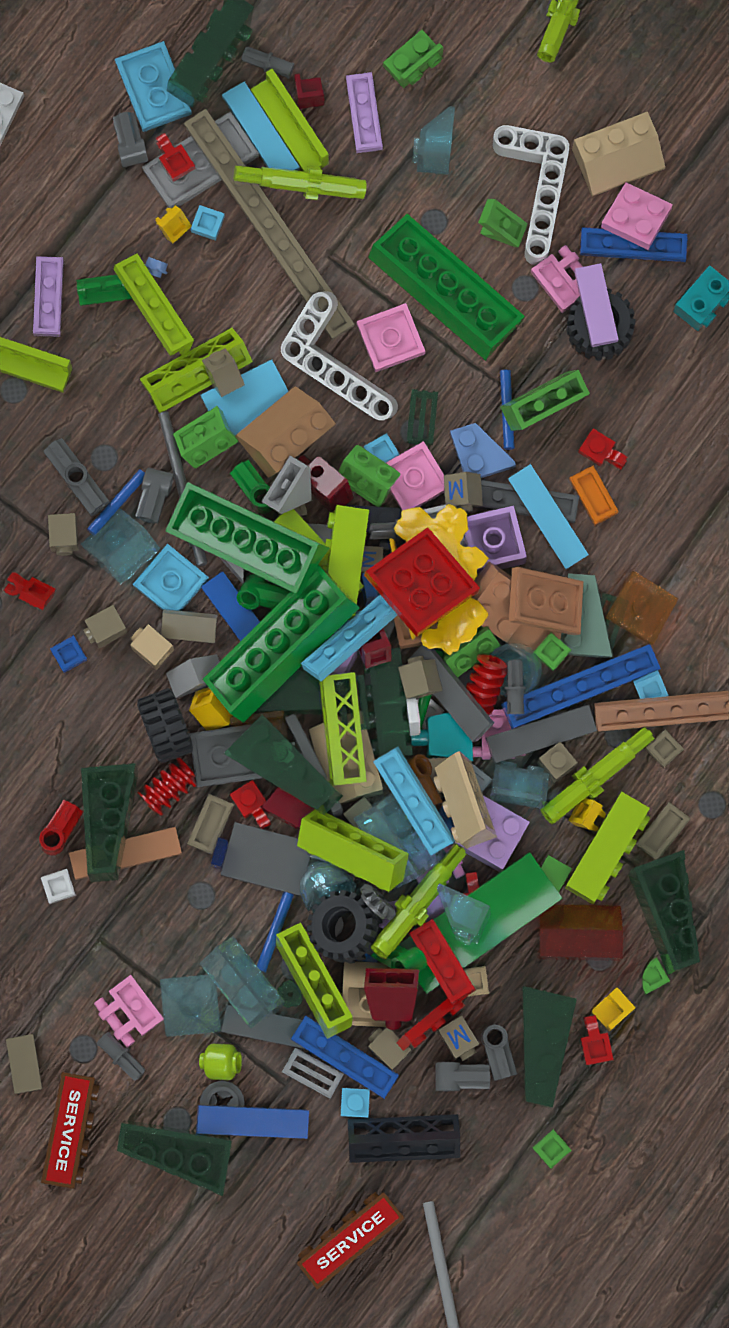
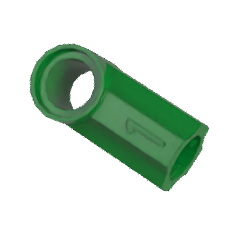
(251, 485)
(258, 592)
(404, 959)

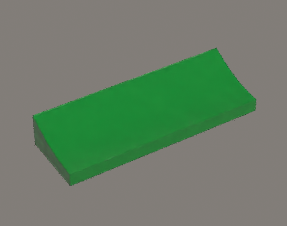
(445, 286)
(245, 538)
(279, 645)
(514, 900)

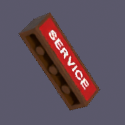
(69, 1131)
(350, 1240)

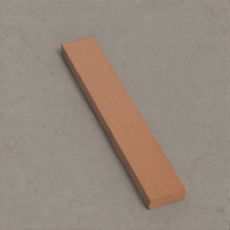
(661, 711)

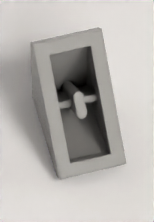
(290, 487)
(189, 675)

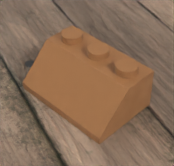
(284, 430)

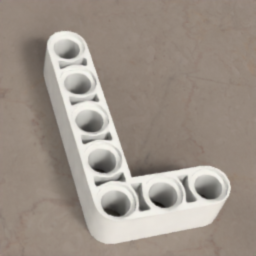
(546, 187)
(330, 364)

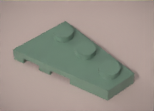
(594, 632)

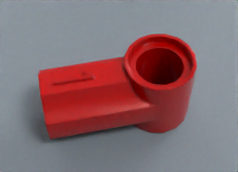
(61, 826)

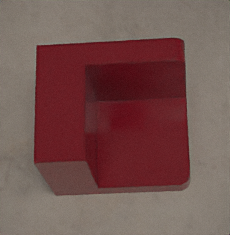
(309, 92)
(376, 650)

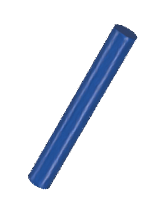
(506, 396)
(116, 503)
(276, 928)

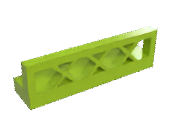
(290, 123)
(154, 305)
(34, 365)
(193, 378)
(331, 727)

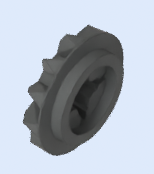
(377, 902)
(223, 1089)

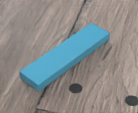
(259, 128)
(548, 516)
(349, 639)
(414, 801)

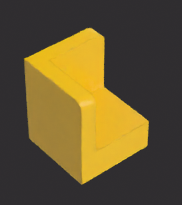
(209, 710)
(613, 1009)

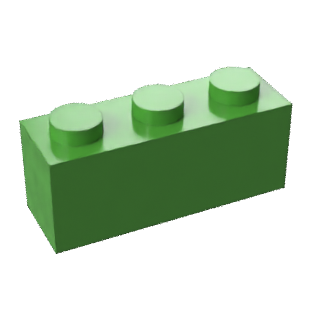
(544, 400)

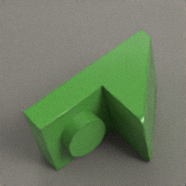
(501, 223)

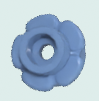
(156, 267)

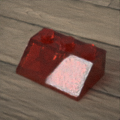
(581, 933)

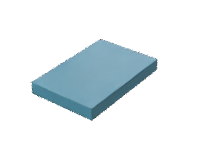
(146, 81)
(242, 406)

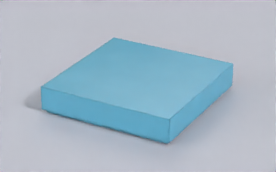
(170, 580)

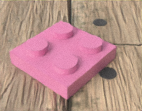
(636, 216)
(390, 337)
(419, 477)

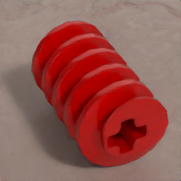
(487, 681)
(168, 787)

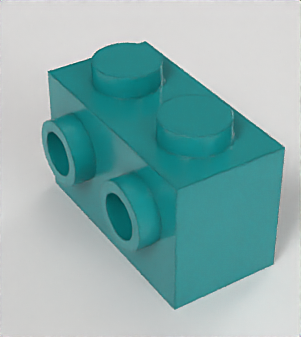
(703, 299)

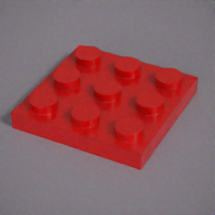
(422, 581)

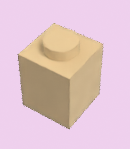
(151, 646)

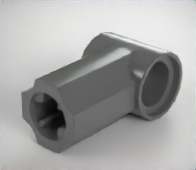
(130, 145)
(155, 488)
(499, 1055)
(453, 1076)

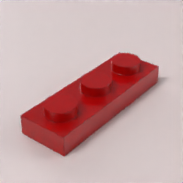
(442, 961)
(433, 1020)

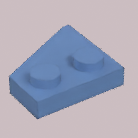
(479, 452)

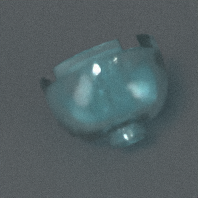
(531, 664)
(321, 880)

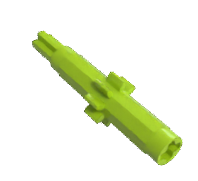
(561, 14)
(309, 182)
(590, 781)
(412, 909)

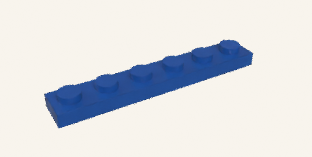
(584, 685)

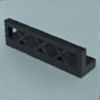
(404, 1143)

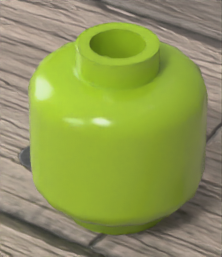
(221, 1061)

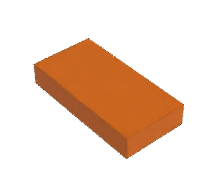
(593, 495)

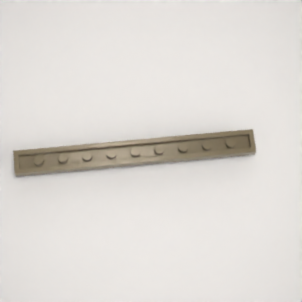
(265, 219)

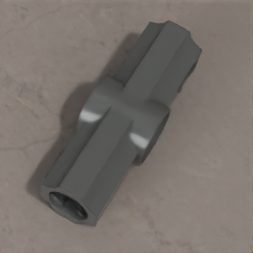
(85, 490)

